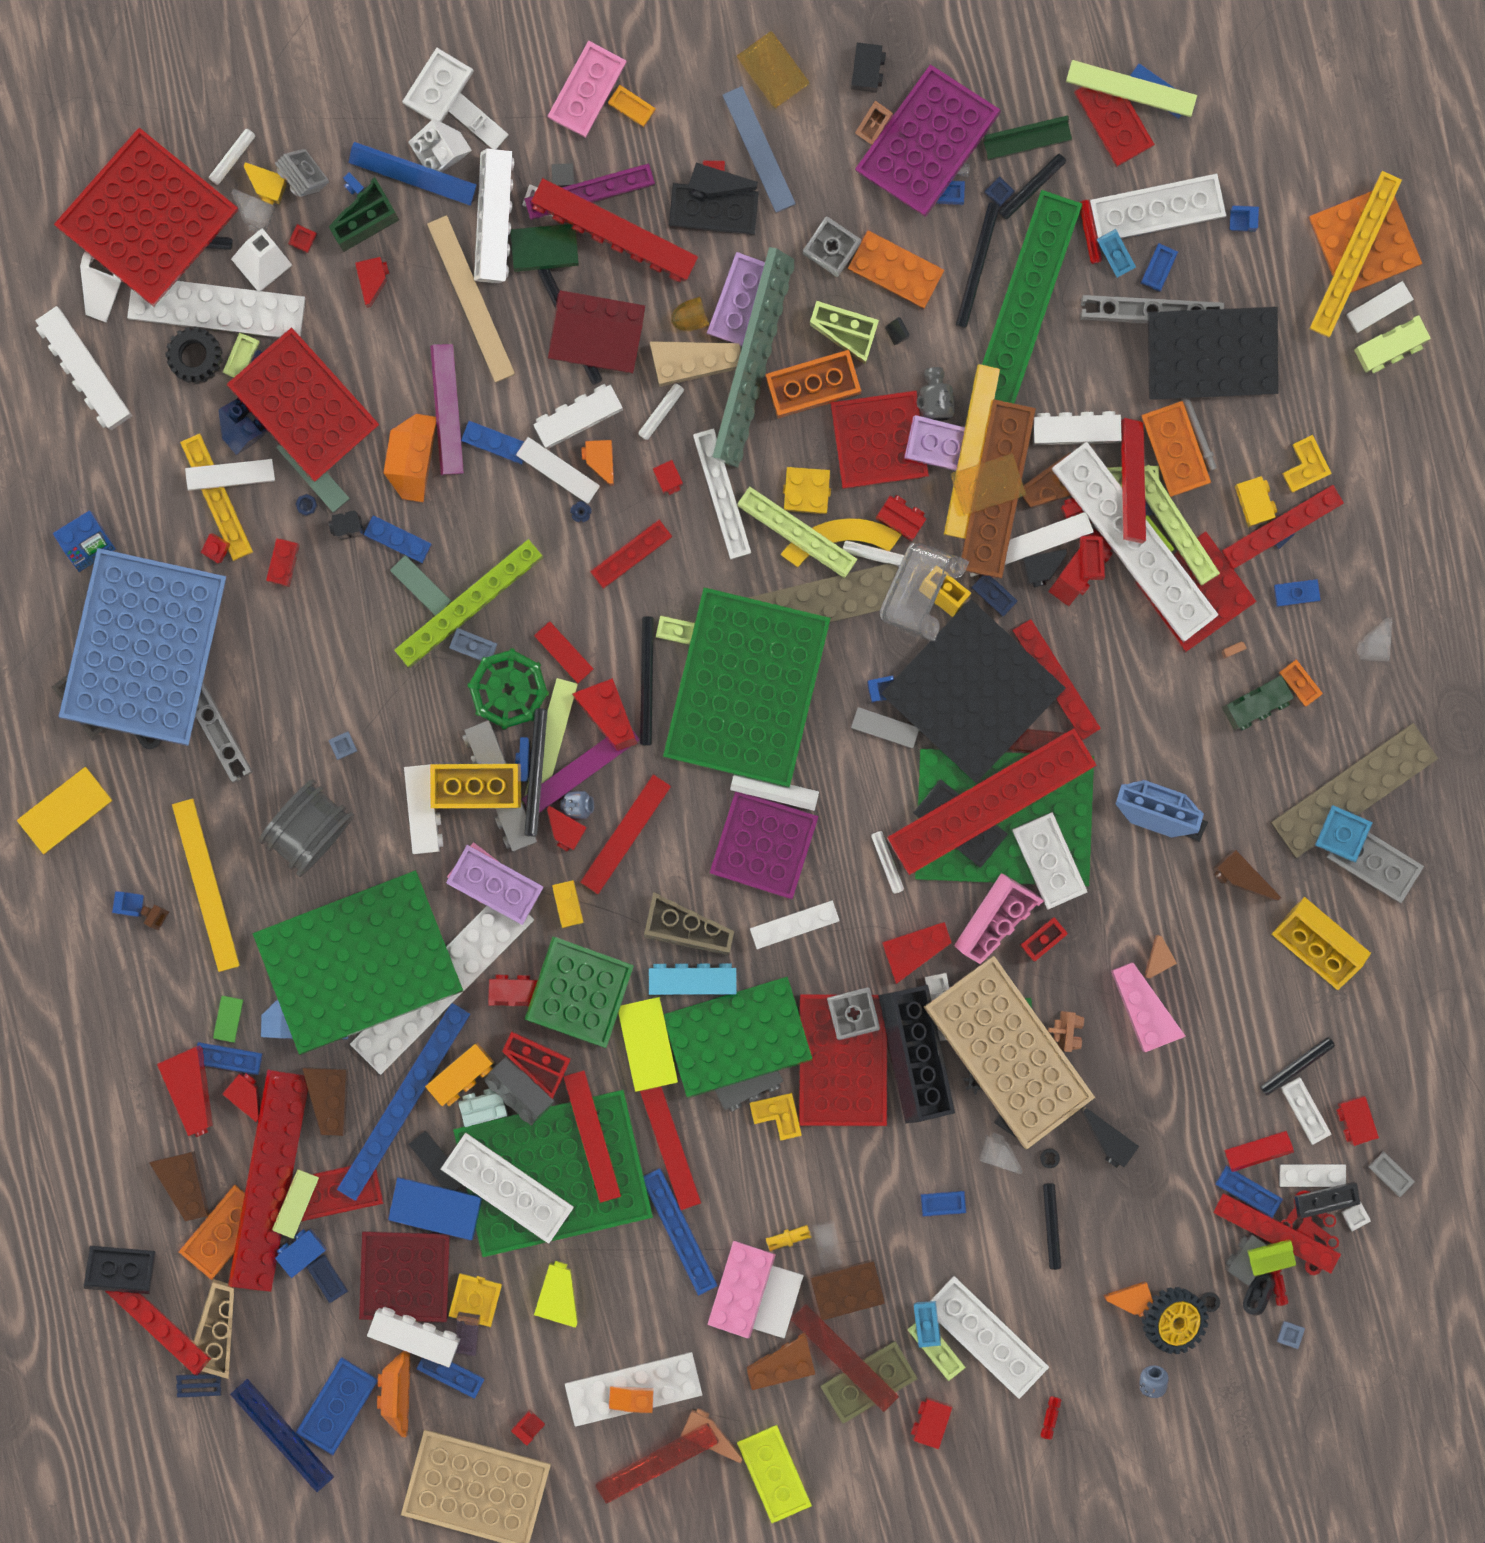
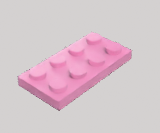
(587, 89)
(741, 1289)

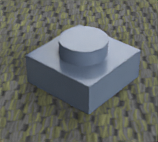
(343, 745)
(1290, 1334)

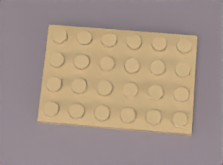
(475, 1488)

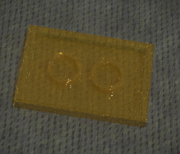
(773, 69)
(988, 484)

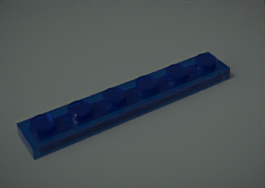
(282, 1435)

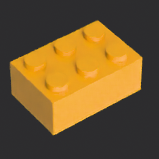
(460, 1075)

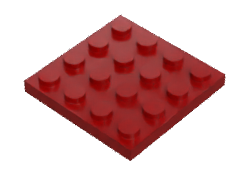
(874, 439)
(1224, 592)

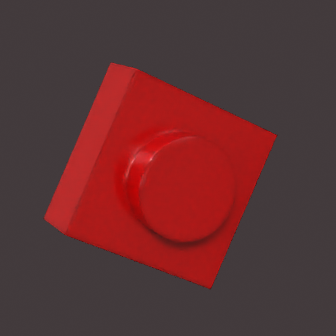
(215, 548)

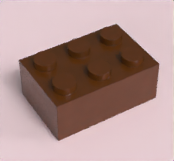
(847, 1289)

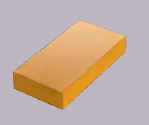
(631, 106)

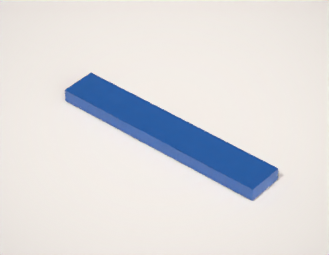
(412, 173)
(679, 1232)

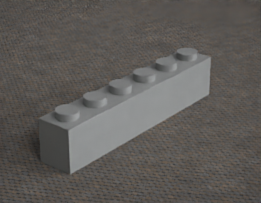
(487, 751)

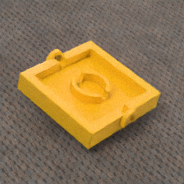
(806, 490)
(476, 1297)

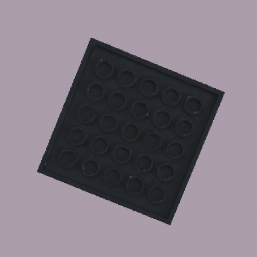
(973, 691)

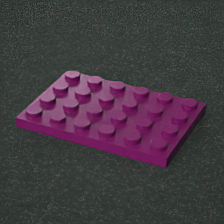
(928, 140)

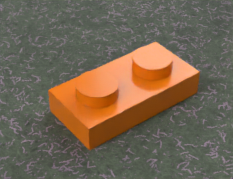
(1300, 683)

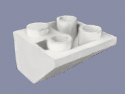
(439, 146)
(261, 260)

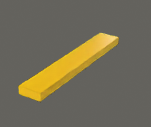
(218, 501)

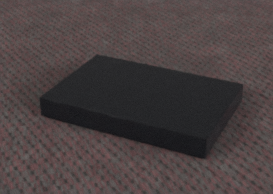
(119, 1269)

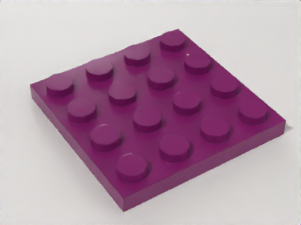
(764, 844)

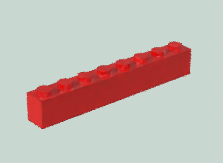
(613, 230)

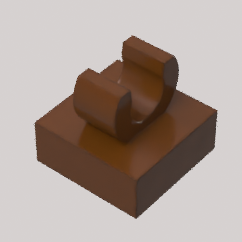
(154, 916)

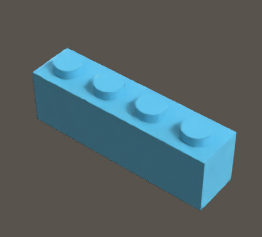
(692, 980)

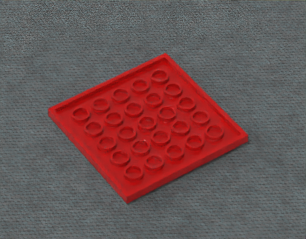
(146, 217)

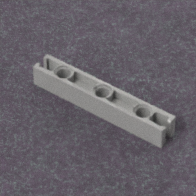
(1134, 309)
(220, 734)

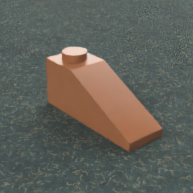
(724, 1447)

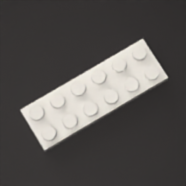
(1159, 207)
(507, 1188)
(988, 1338)
(671, 1378)

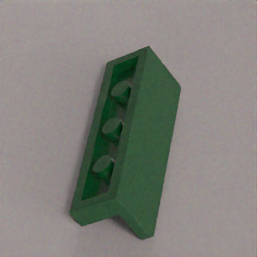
(1027, 138)

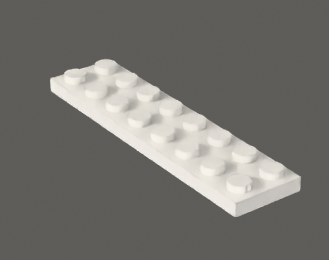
(222, 309)

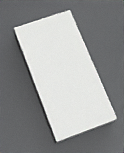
(1049, 861)

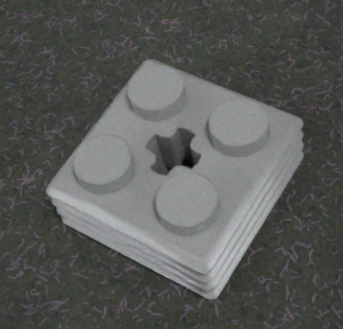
(301, 173)
(831, 232)
(847, 1027)

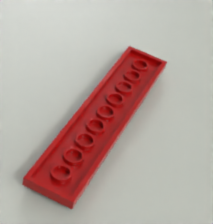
(991, 801)
(268, 1180)

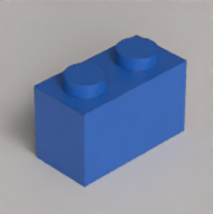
(300, 1253)

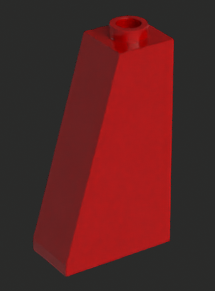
(188, 1088)

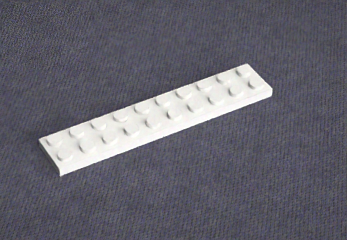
(1148, 562)
(471, 955)

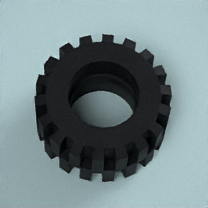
(186, 338)

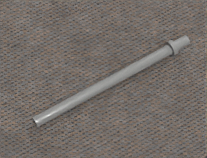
(1206, 454)

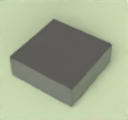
(563, 174)

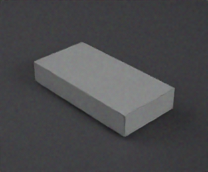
(1391, 1174)

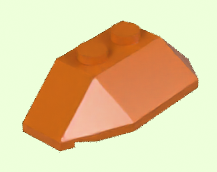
(410, 456)
(395, 1393)

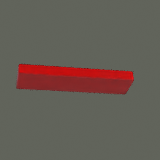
(631, 554)

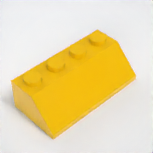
(1321, 943)

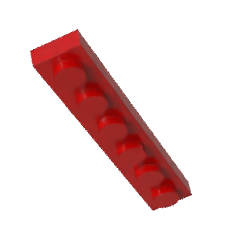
(1282, 526)
(1069, 699)
(1275, 1232)
(162, 1330)

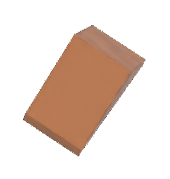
(874, 122)
(1159, 959)

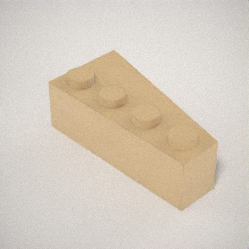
(690, 360)
(216, 1327)

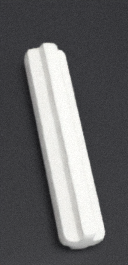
(231, 156)
(661, 411)
(872, 553)
(887, 862)

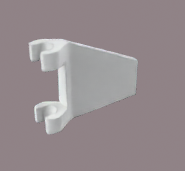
(98, 289)

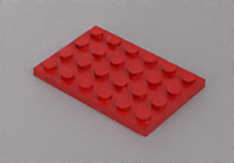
(302, 404)
(846, 1076)

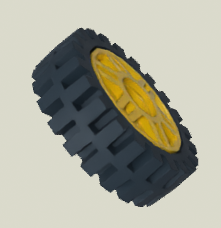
(1160, 1319)

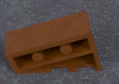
(328, 1097)
(183, 1184)

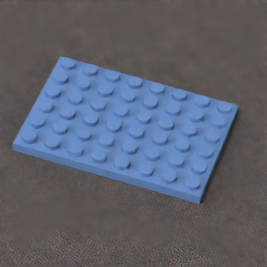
(142, 647)

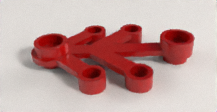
(1310, 1228)

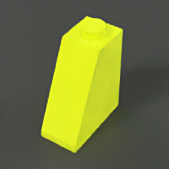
(558, 1296)

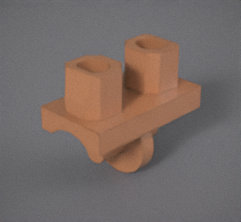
(1064, 1031)

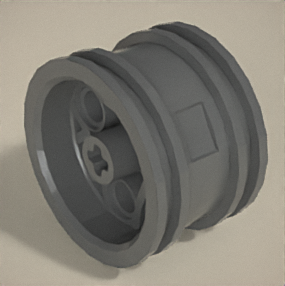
(306, 827)

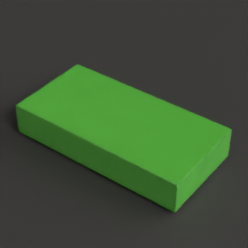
(228, 1018)

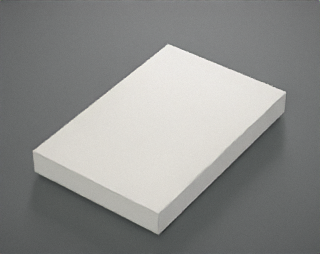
(438, 86)
(778, 1301)

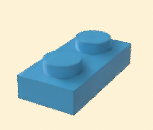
(1116, 253)
(927, 1324)

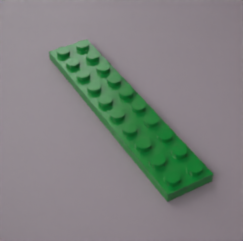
(1030, 291)

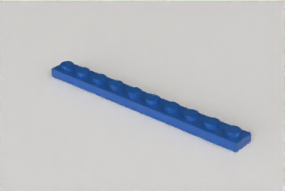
(403, 1101)

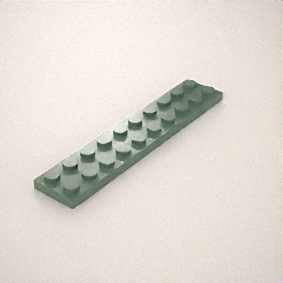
(753, 357)

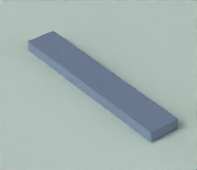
(759, 149)

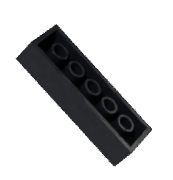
(916, 1055)

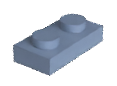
(472, 645)

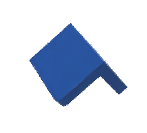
(1244, 218)
(877, 686)
(128, 903)

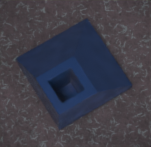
(239, 426)

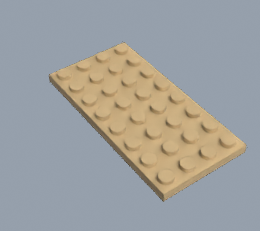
(1009, 1052)

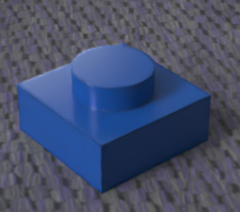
(352, 184)

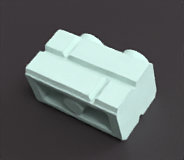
(482, 1108)

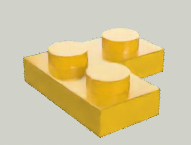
(1312, 466)
(779, 1108)

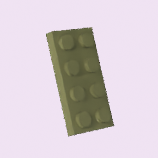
(850, 1400)

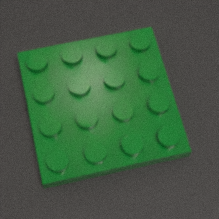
(579, 992)

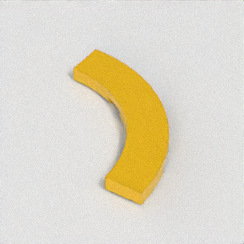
(847, 530)

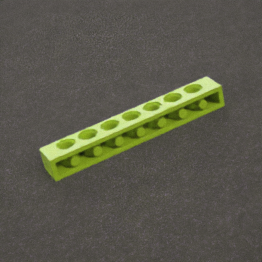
(469, 603)

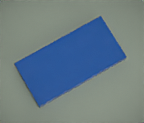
(435, 1208)
(337, 1406)

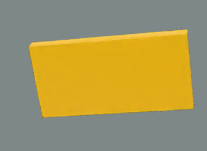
(64, 810)

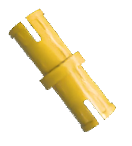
(788, 1238)

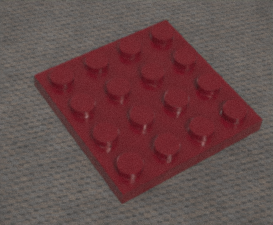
(405, 1274)

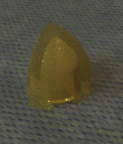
(690, 315)

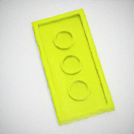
(647, 1044)
(774, 1474)

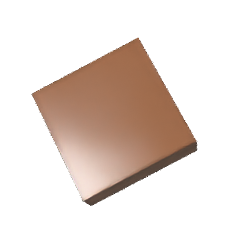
(1233, 649)

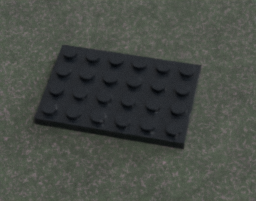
(1213, 352)

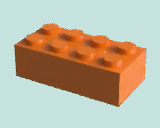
(813, 384)

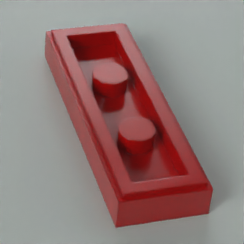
(563, 652)
(1259, 1151)

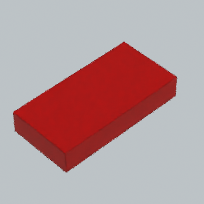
(1092, 558)

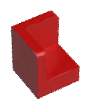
(527, 1427)

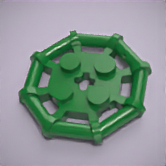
(497, 682)

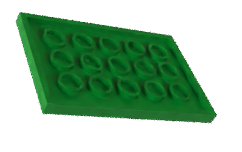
(737, 1037)

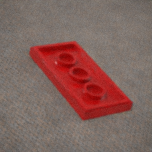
(1115, 124)
(329, 1201)

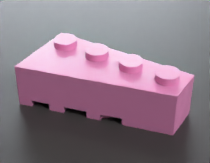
(996, 917)
(1146, 1012)

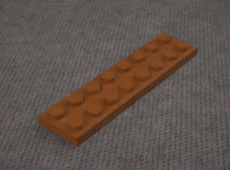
(991, 528)

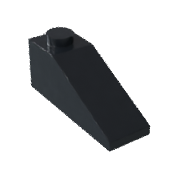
(715, 182)

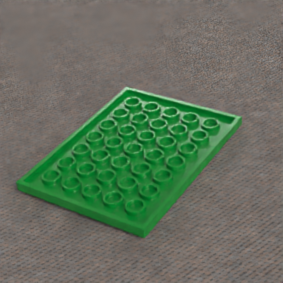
(746, 687)
(1069, 804)
(357, 962)
(556, 1158)

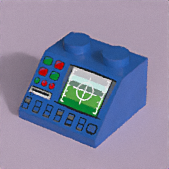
(82, 538)

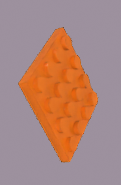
(1390, 252)

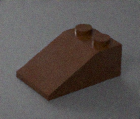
(1240, 874)

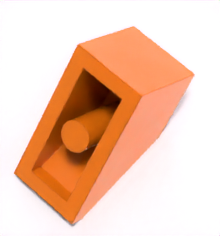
(600, 459)
(1131, 1298)
(631, 1399)

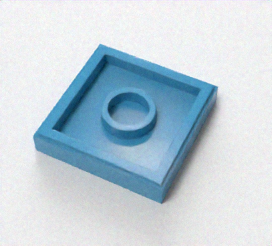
(1343, 833)

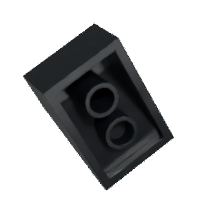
(1111, 1142)

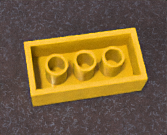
(475, 785)

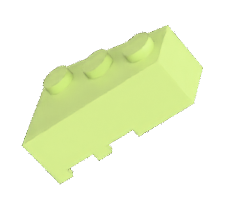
(845, 328)
(1392, 345)

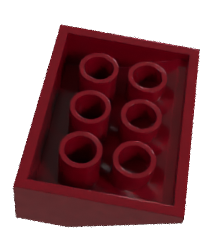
(596, 331)

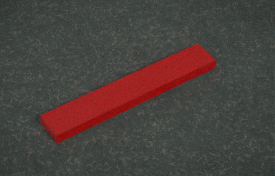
(1133, 480)
(625, 834)
(592, 1136)
(670, 1147)

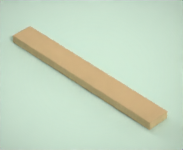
(471, 299)

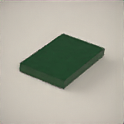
(544, 247)

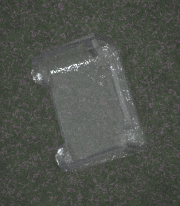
(917, 587)

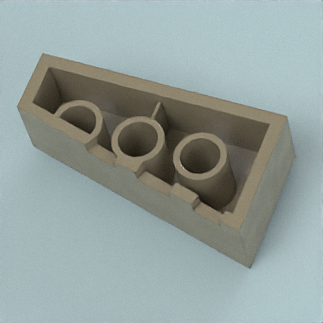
(685, 927)

